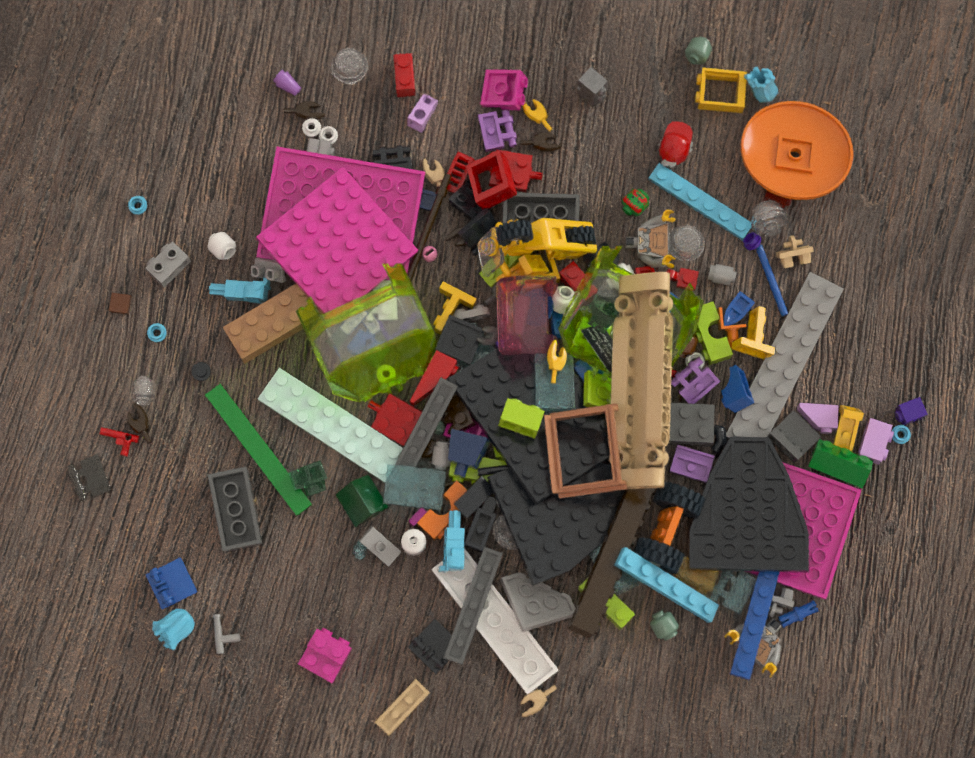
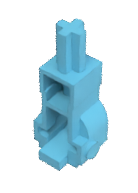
(242, 290)
(453, 544)

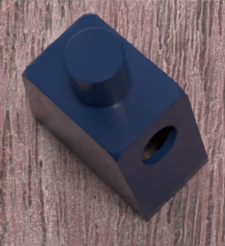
(466, 451)

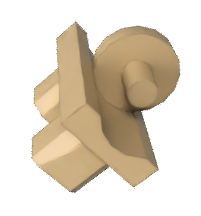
(803, 252)

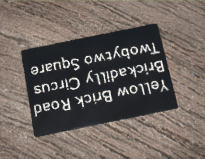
(601, 344)

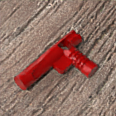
(121, 439)

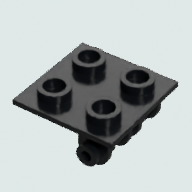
(465, 202)
(432, 646)

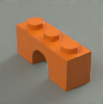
(435, 524)

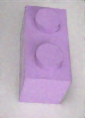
(875, 440)

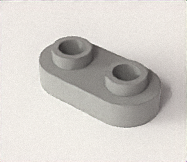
(477, 313)

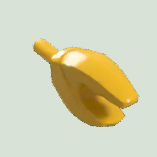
(538, 115)
(556, 363)

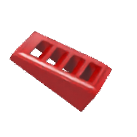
(459, 157)

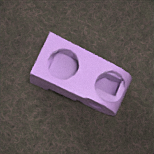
(421, 113)

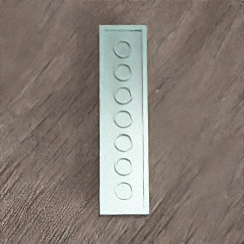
(330, 424)

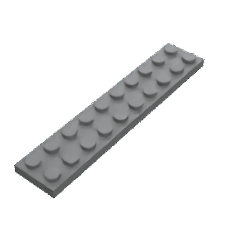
(792, 350)

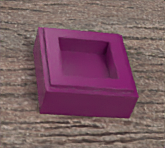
(416, 517)

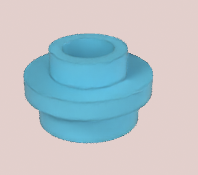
(133, 201)
(154, 327)
(906, 432)

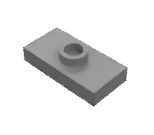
(380, 546)

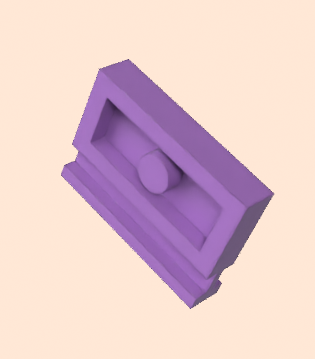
(691, 464)

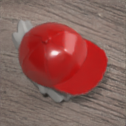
(675, 144)

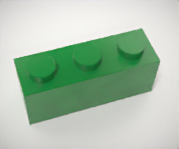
(840, 463)

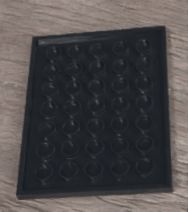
(581, 440)

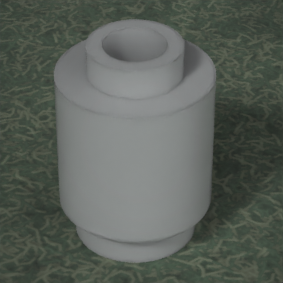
(722, 274)
(440, 455)

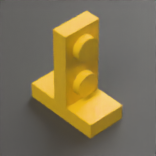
(528, 266)
(450, 305)
(752, 344)
(847, 427)

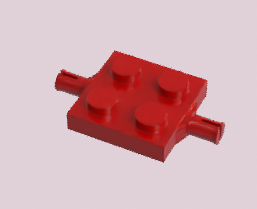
(520, 168)
(395, 418)

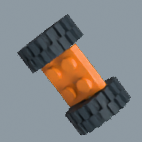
(675, 502)

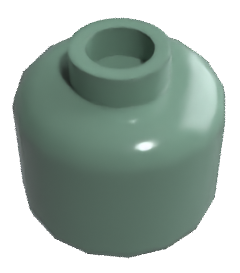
(699, 50)
(664, 625)

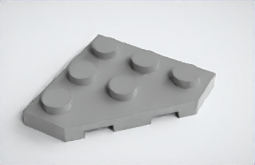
(535, 604)

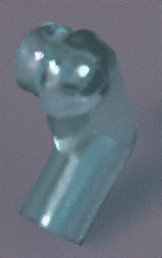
(359, 550)

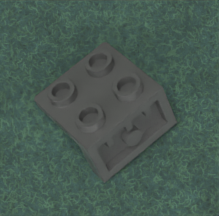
(794, 436)

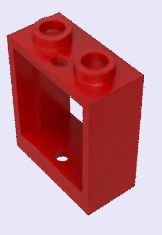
(504, 190)

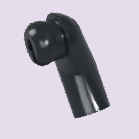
(720, 433)

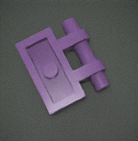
(491, 130)
(697, 386)

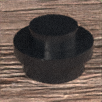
(201, 371)

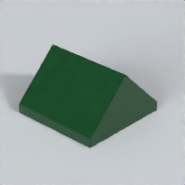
(361, 500)

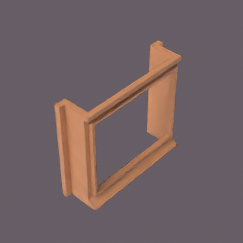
(554, 456)

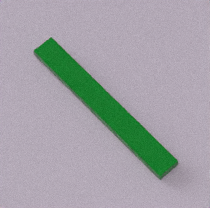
(258, 449)

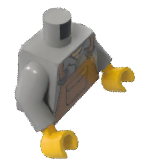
(652, 241)
(769, 647)

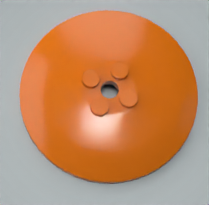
(799, 128)

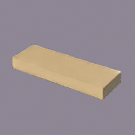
(402, 707)

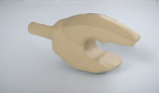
(435, 176)
(539, 699)

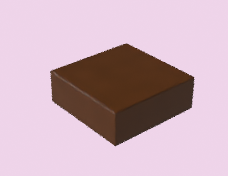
(120, 303)

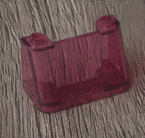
(524, 314)

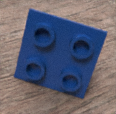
(171, 583)

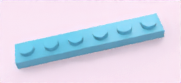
(700, 201)
(666, 584)

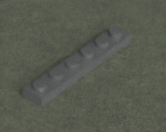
(427, 423)
(473, 606)

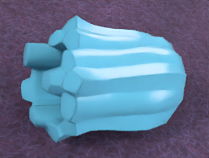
(762, 84)
(173, 627)

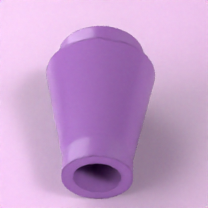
(286, 82)

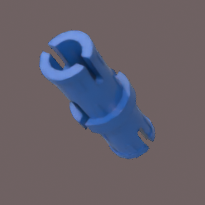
(798, 614)

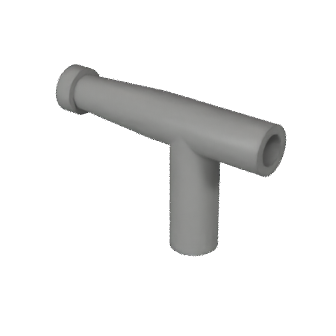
(219, 638)

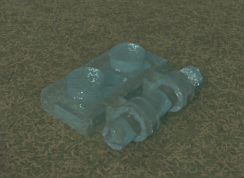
(739, 592)

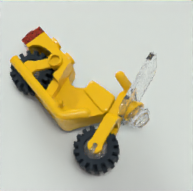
(523, 237)

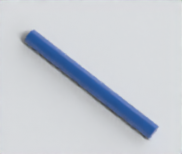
(772, 281)

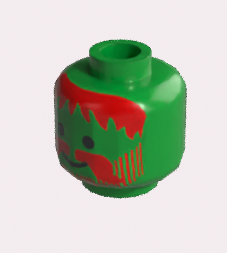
(635, 202)

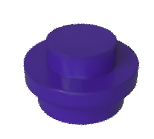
(752, 241)

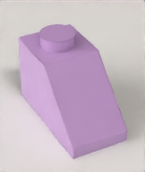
(820, 416)

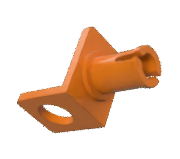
(732, 330)

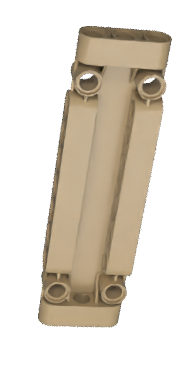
(643, 377)

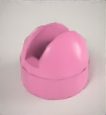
(432, 256)

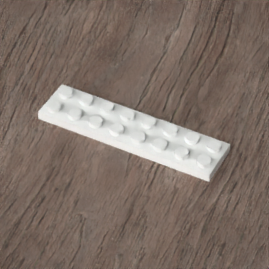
(501, 629)

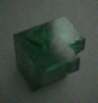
(602, 314)
(309, 477)

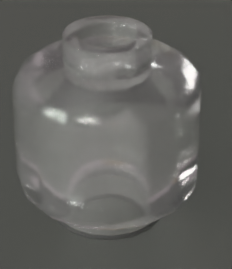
(143, 391)

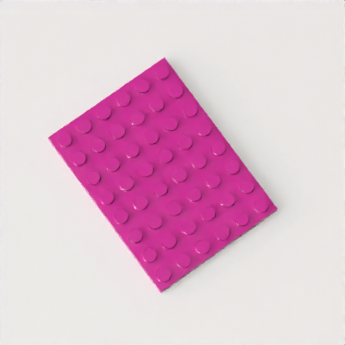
(300, 172)

